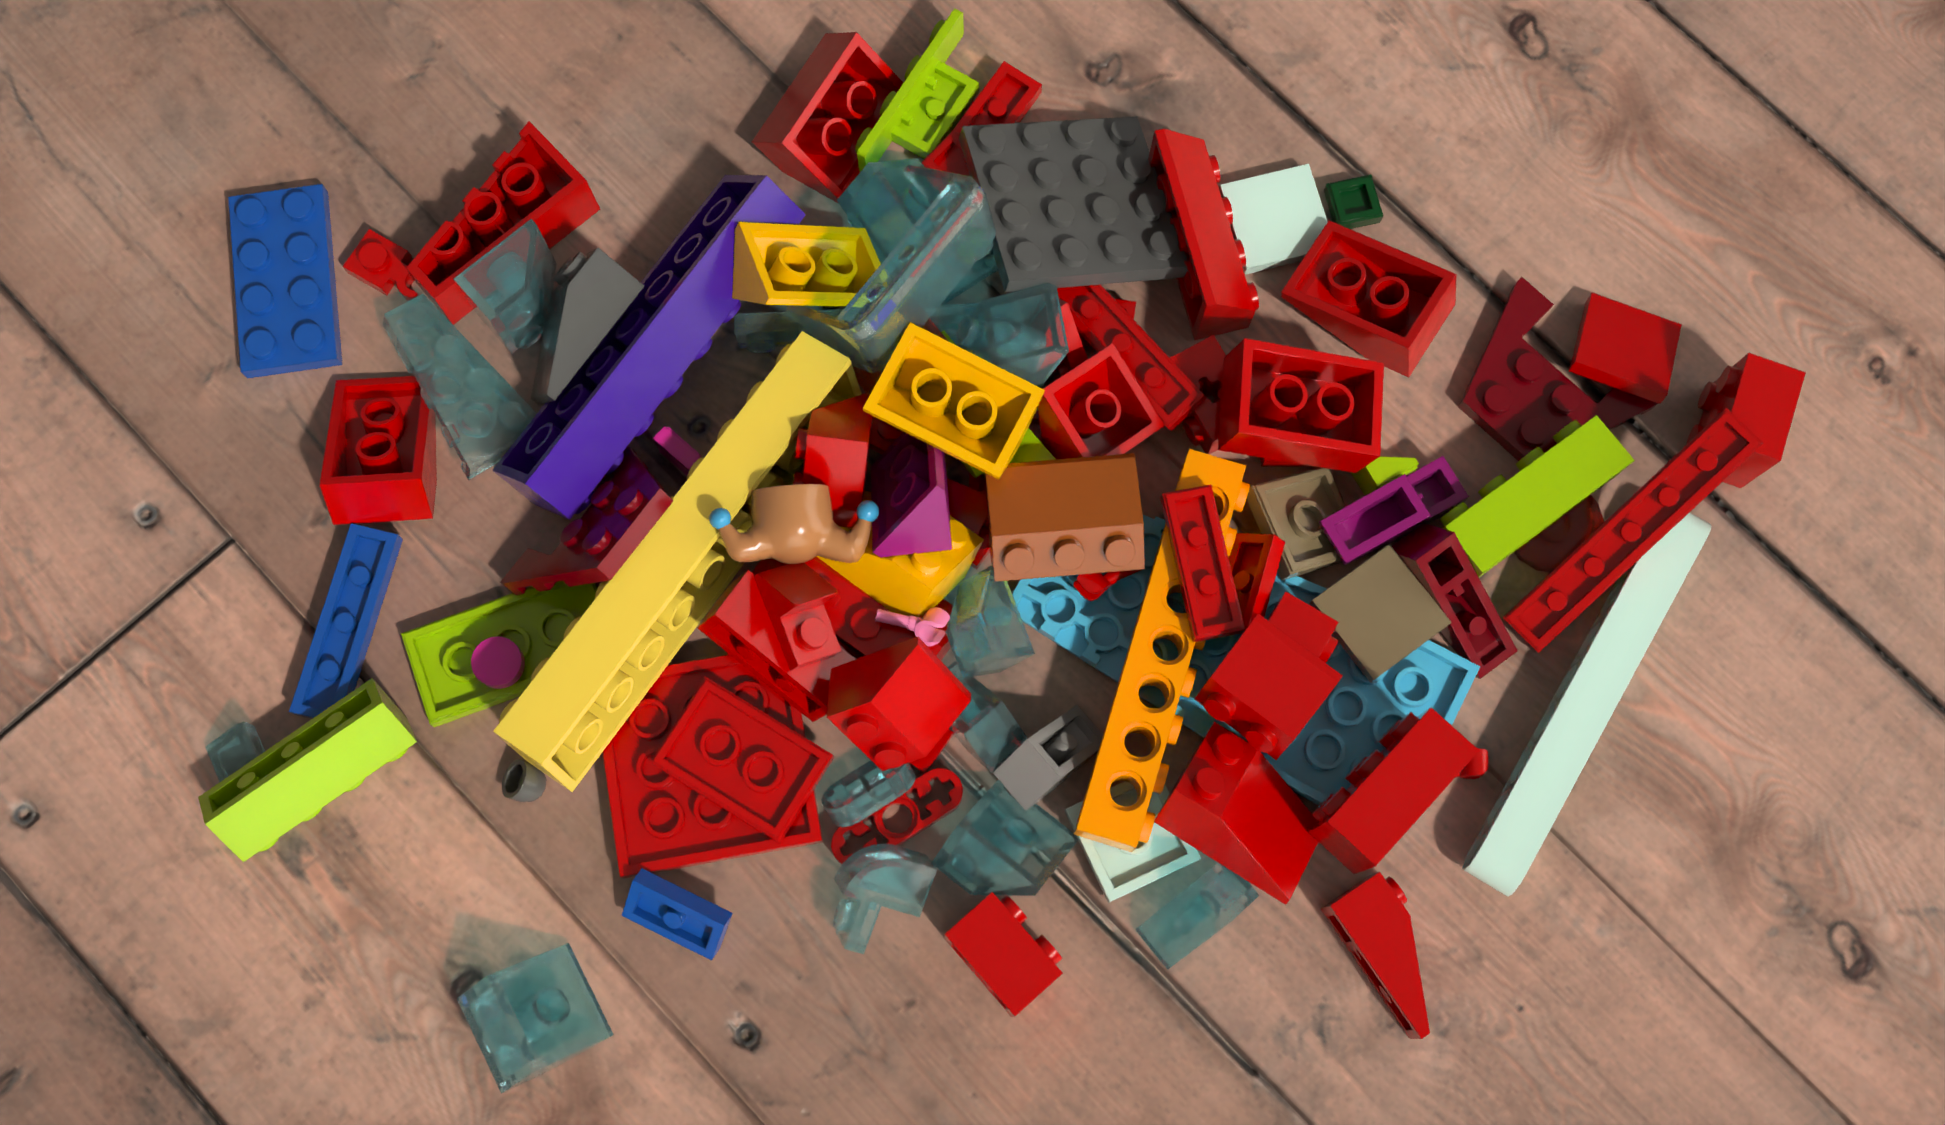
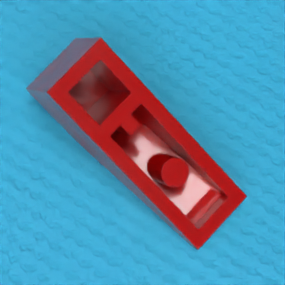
(1382, 941)

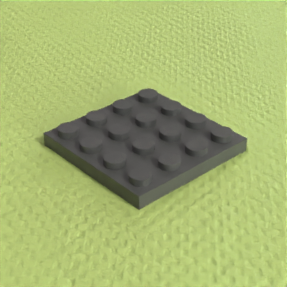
(1073, 203)

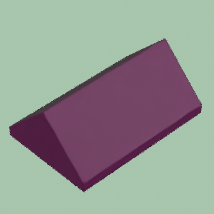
(911, 499)

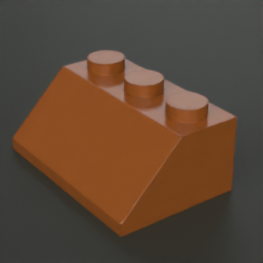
(1065, 518)

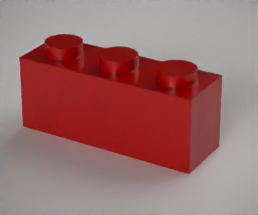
(745, 632)

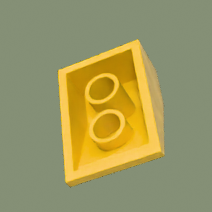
(912, 581)

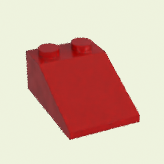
(1372, 296)
(379, 452)
(1241, 814)

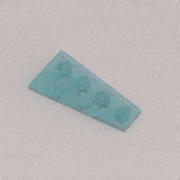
(470, 398)

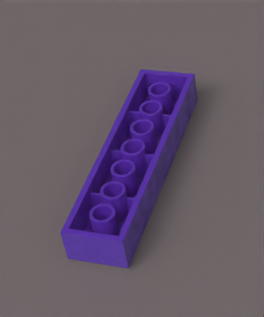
(643, 354)

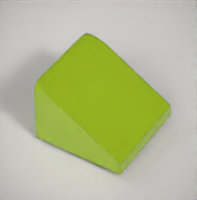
(1383, 471)

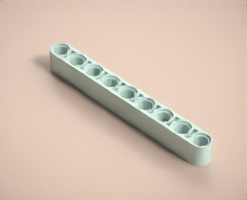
(1582, 709)

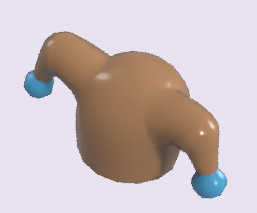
(795, 527)

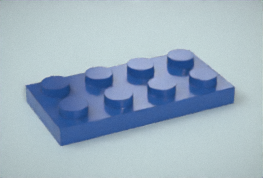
(284, 281)

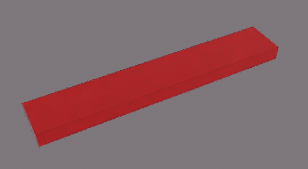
(1633, 529)

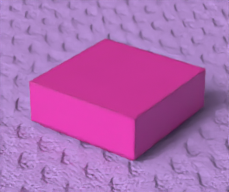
(676, 449)

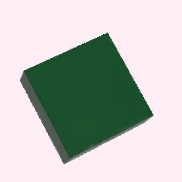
(1353, 202)

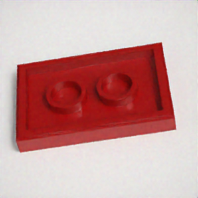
(742, 759)

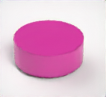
(498, 662)

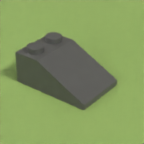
(579, 315)

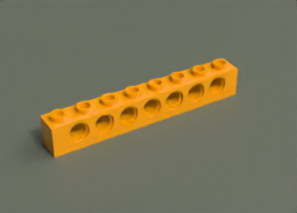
(1099, 815)

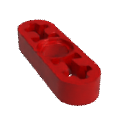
(935, 808)

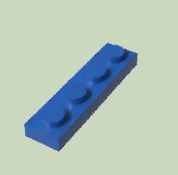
(346, 620)

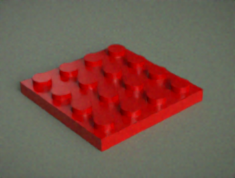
(665, 822)

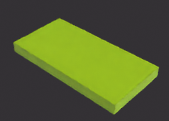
(444, 648)

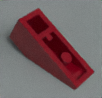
(1451, 581)

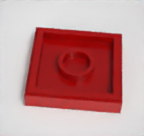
(1625, 348)

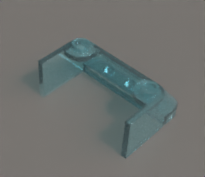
(914, 275)

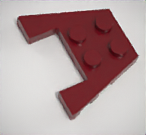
(1525, 397)
(603, 537)

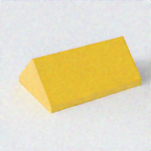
(801, 264)
(954, 401)

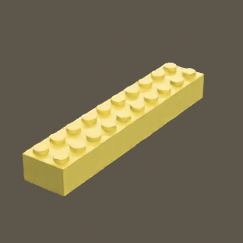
(672, 576)

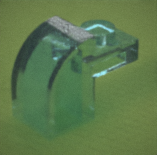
(878, 878)

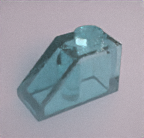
(986, 627)
(986, 725)
(1196, 914)

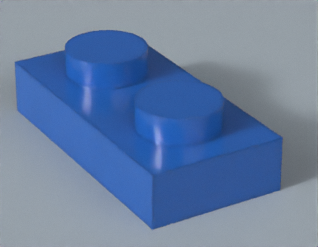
(676, 914)

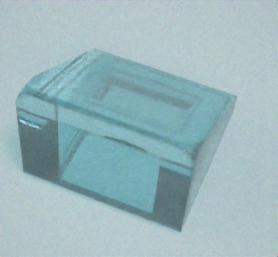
(234, 749)

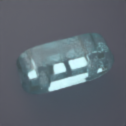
(865, 792)

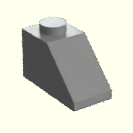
(1049, 757)

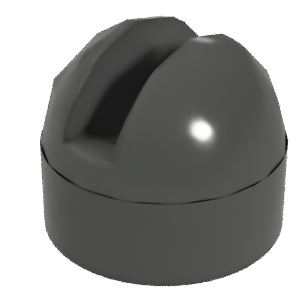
(523, 782)

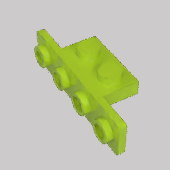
(927, 101)

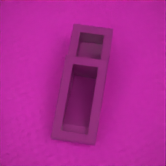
(1394, 510)

